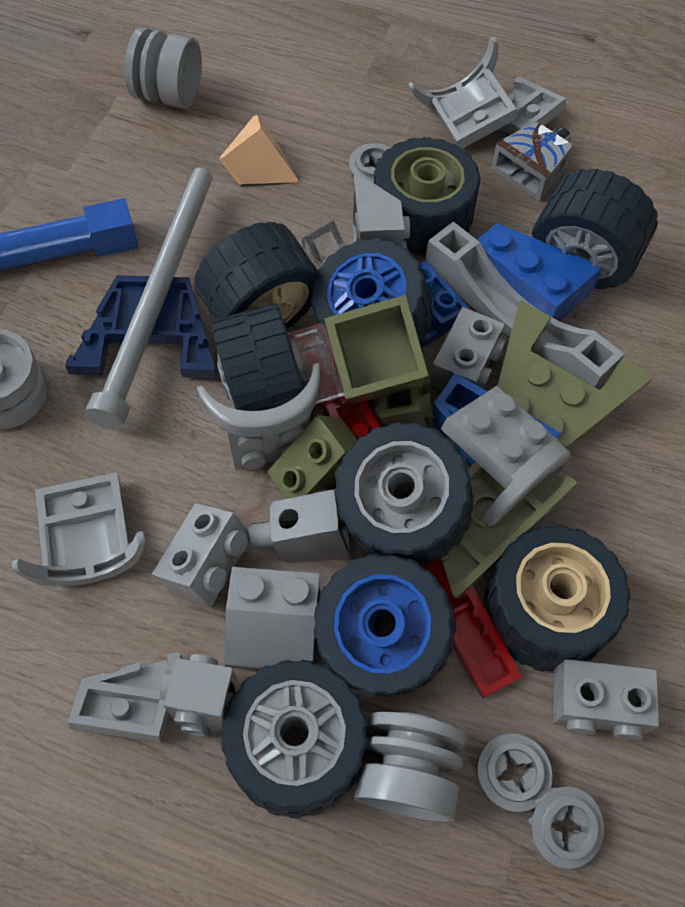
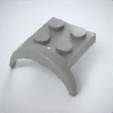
(473, 104)
(264, 434)
(507, 446)
(82, 534)

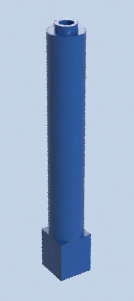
(103, 228)

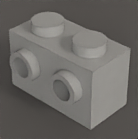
(468, 350)
(202, 554)
(198, 694)
(605, 698)

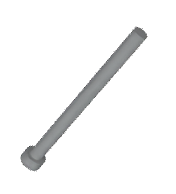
(109, 407)

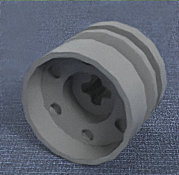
(163, 67)
(412, 755)

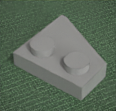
(533, 105)
(124, 702)

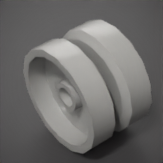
(21, 381)

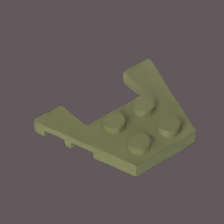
(554, 393)

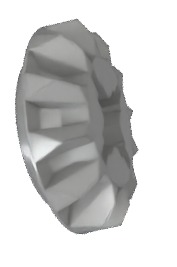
(361, 157)
(520, 751)
(578, 845)

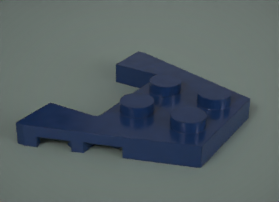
(176, 324)

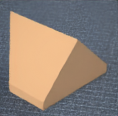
(256, 157)

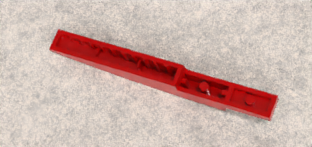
(475, 638)

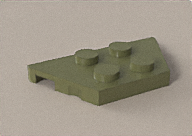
(485, 544)

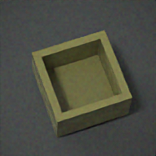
(377, 350)

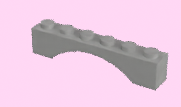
(476, 281)

